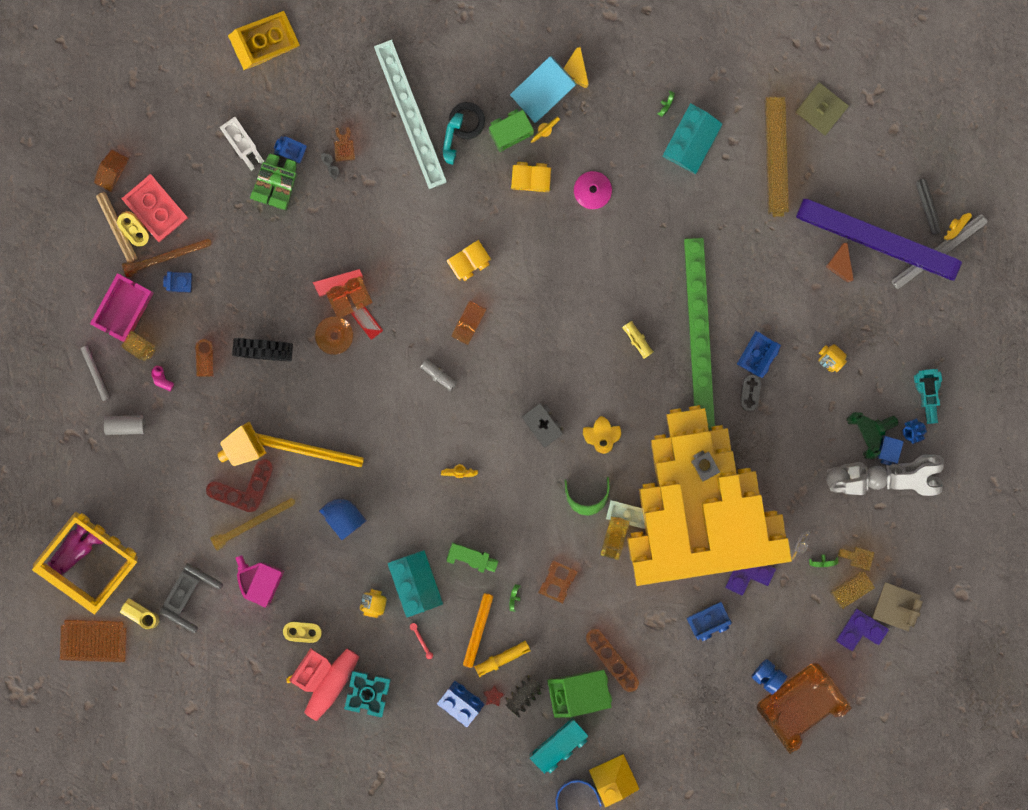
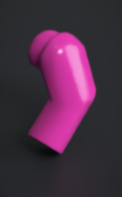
(159, 378)

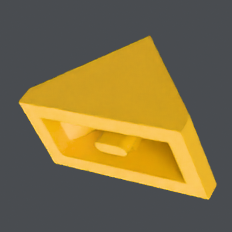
(576, 68)

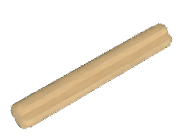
(112, 220)

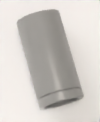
(124, 425)

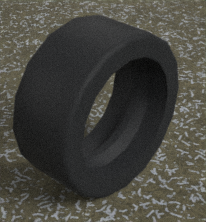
(481, 120)

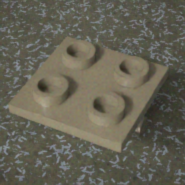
(898, 607)

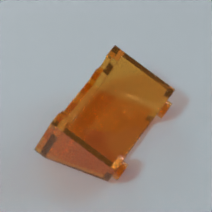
(801, 705)

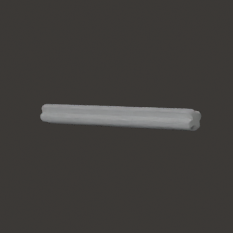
(944, 247)

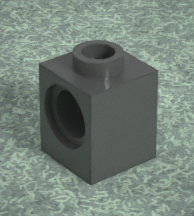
(713, 469)

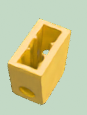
(241, 446)

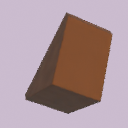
(841, 264)

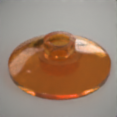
(329, 326)

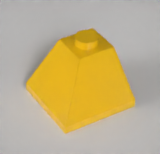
(614, 780)

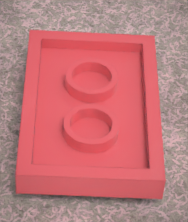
(154, 208)

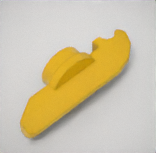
(545, 129)
(957, 225)
(459, 471)

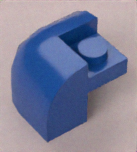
(342, 517)

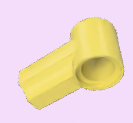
(138, 614)

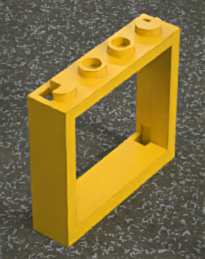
(67, 586)

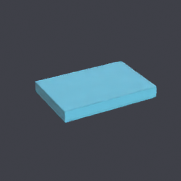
(543, 89)

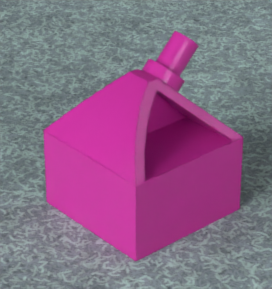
(258, 581)

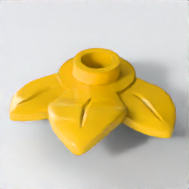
(602, 432)

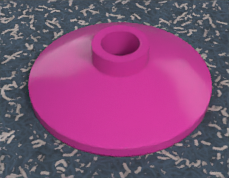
(592, 200)

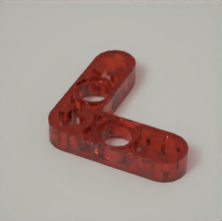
(250, 492)

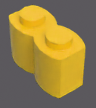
(531, 177)
(469, 260)

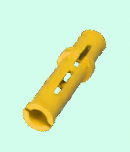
(495, 662)

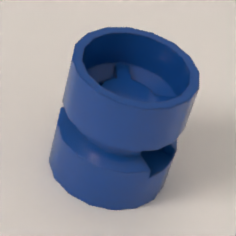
(769, 676)

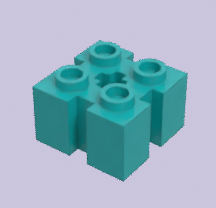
(357, 699)

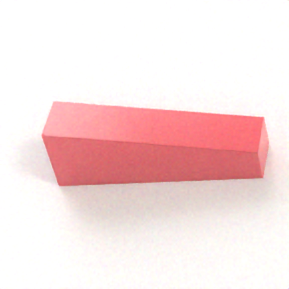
(326, 284)

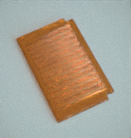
(93, 641)

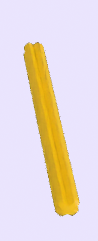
(310, 450)

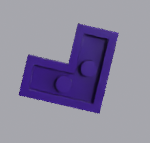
(740, 578)
(858, 626)

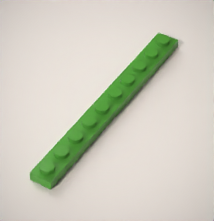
(699, 327)

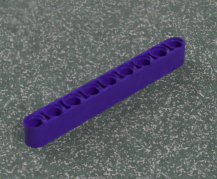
(879, 239)

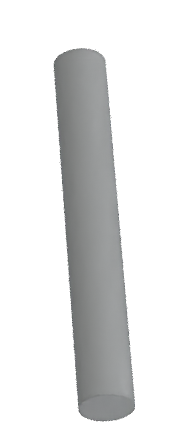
(95, 373)

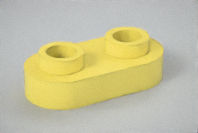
(132, 228)
(302, 632)

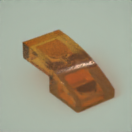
(468, 322)

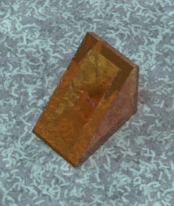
(110, 170)

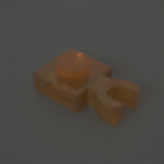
(344, 148)

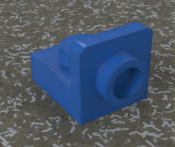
(289, 149)
(178, 282)

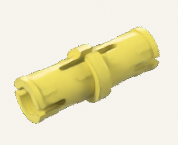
(637, 339)

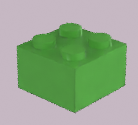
(510, 130)

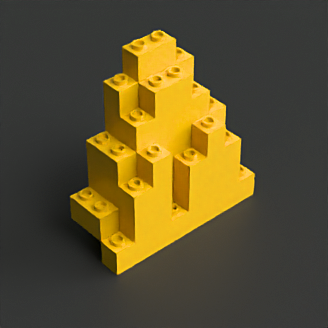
(697, 524)

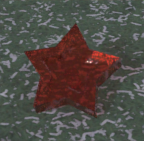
(493, 696)

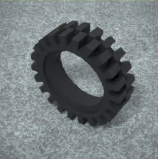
(262, 349)

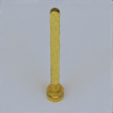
(220, 540)

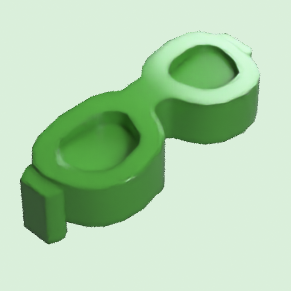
(823, 563)

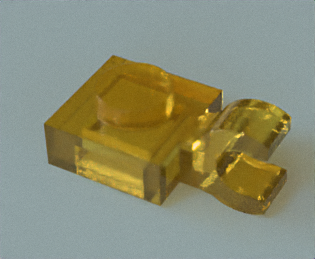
(859, 558)

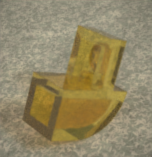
(614, 537)

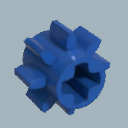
(914, 431)

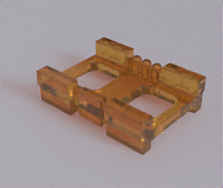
(563, 584)

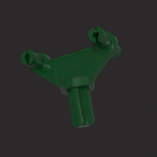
(872, 431)

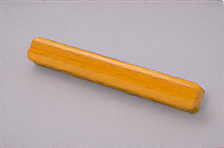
(478, 630)

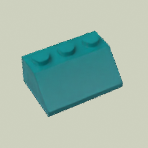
(692, 139)
(415, 583)
(559, 746)

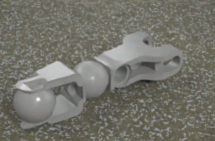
(855, 477)

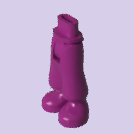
(73, 550)

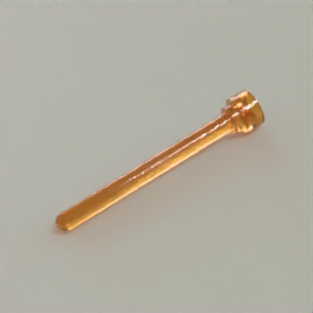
(131, 268)

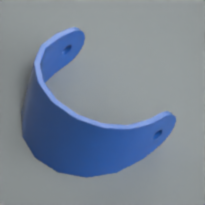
(574, 781)

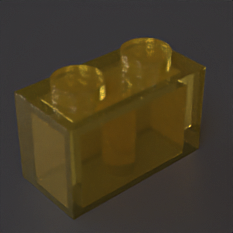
(138, 346)
(852, 589)

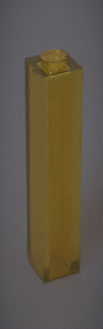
(776, 156)

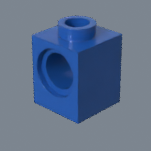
(890, 450)

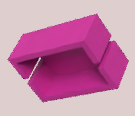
(121, 307)

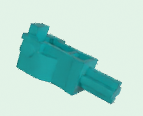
(930, 402)

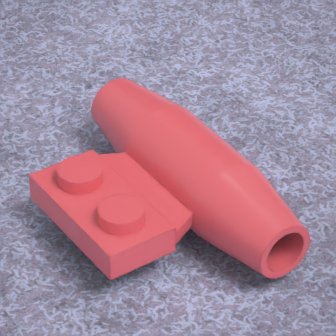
(323, 679)

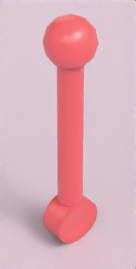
(429, 655)

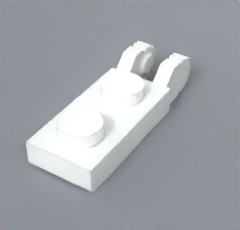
(240, 141)

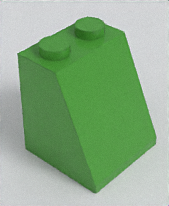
(579, 694)

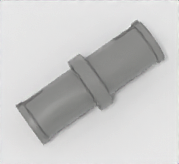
(438, 374)

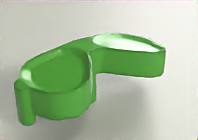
(667, 104)
(513, 597)

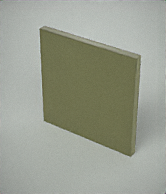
(822, 109)

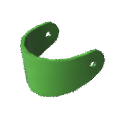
(587, 510)

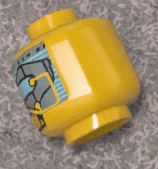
(832, 358)
(373, 603)

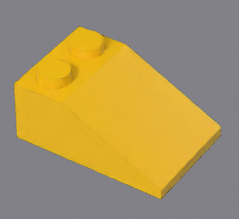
(263, 40)

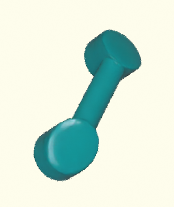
(448, 153)

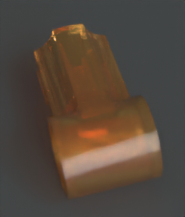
(204, 361)

